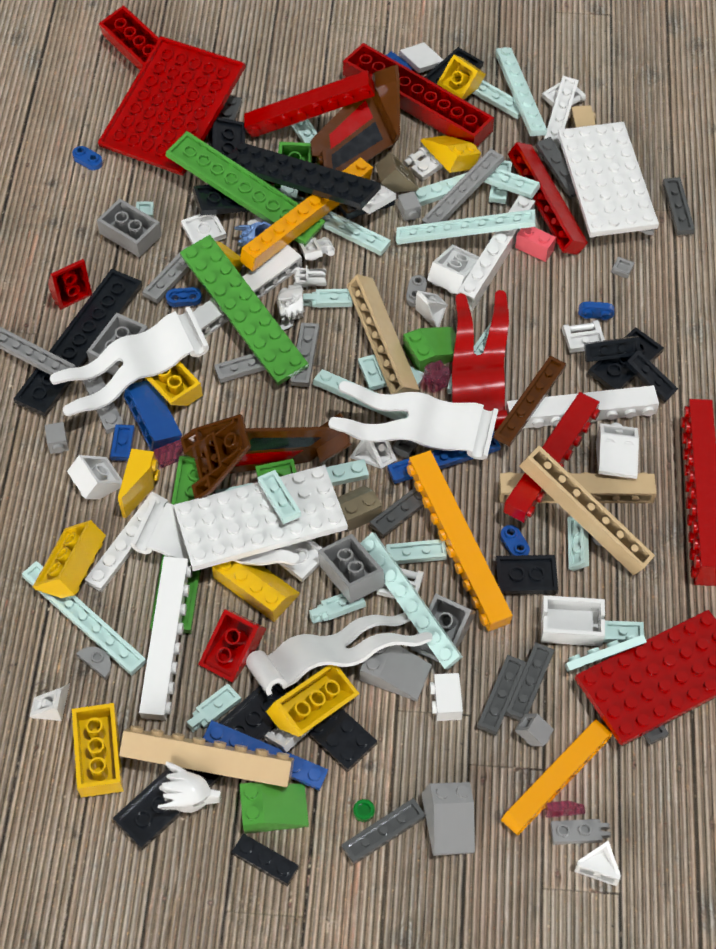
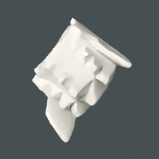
(290, 305)
(186, 791)

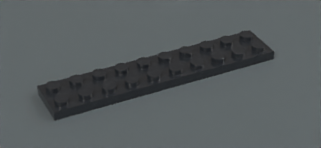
(305, 176)
(110, 297)
(142, 817)

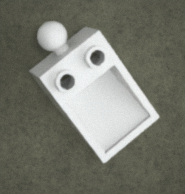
(617, 450)

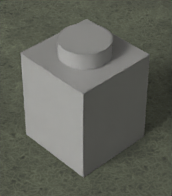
(409, 206)
(56, 437)
(534, 729)

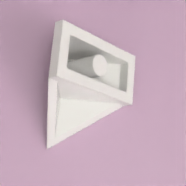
(430, 307)
(375, 453)
(50, 705)
(600, 865)

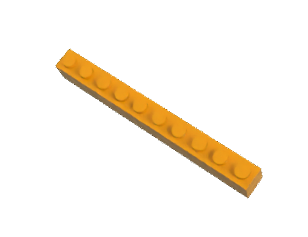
(294, 223)
(459, 541)

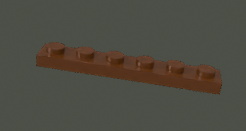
(529, 401)

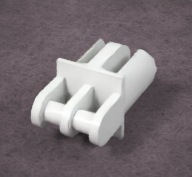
(310, 277)

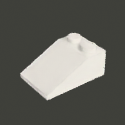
(452, 268)

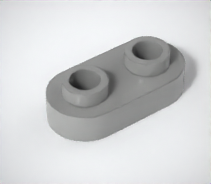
(414, 287)

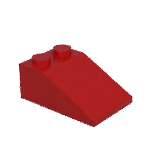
(70, 284)
(231, 644)

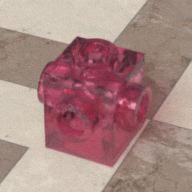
(436, 375)

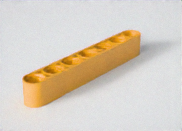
(556, 777)

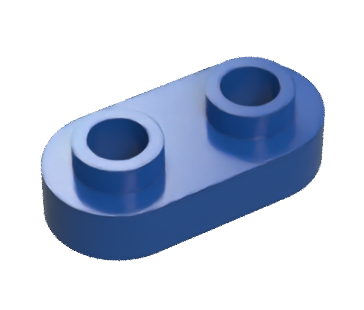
(85, 157)
(184, 297)
(596, 310)
(514, 541)

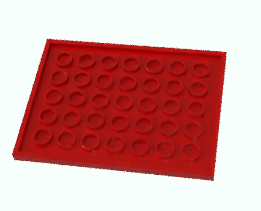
(172, 94)

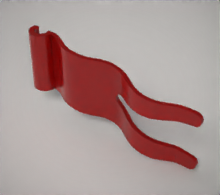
(481, 376)

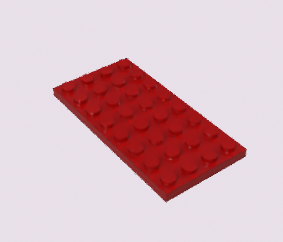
(655, 679)

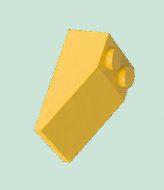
(452, 152)
(138, 480)

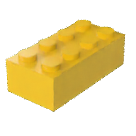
(97, 750)

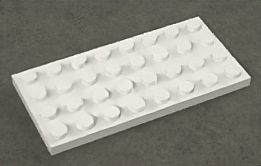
(607, 179)
(245, 523)

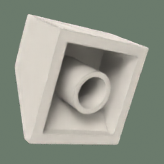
(94, 476)

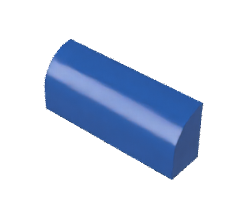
(151, 415)

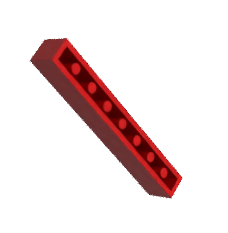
(309, 104)
(548, 199)
(559, 446)

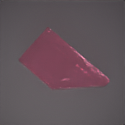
(169, 453)
(563, 808)

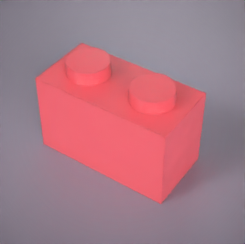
(535, 242)

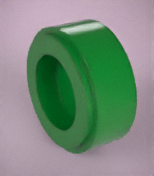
(364, 810)

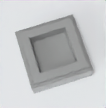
(622, 267)

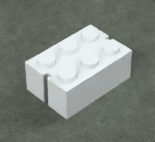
(573, 620)

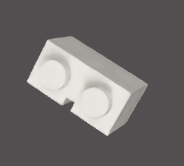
(447, 697)

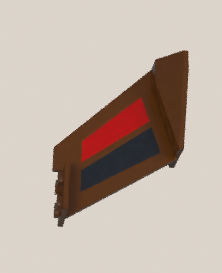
(362, 127)
(232, 448)

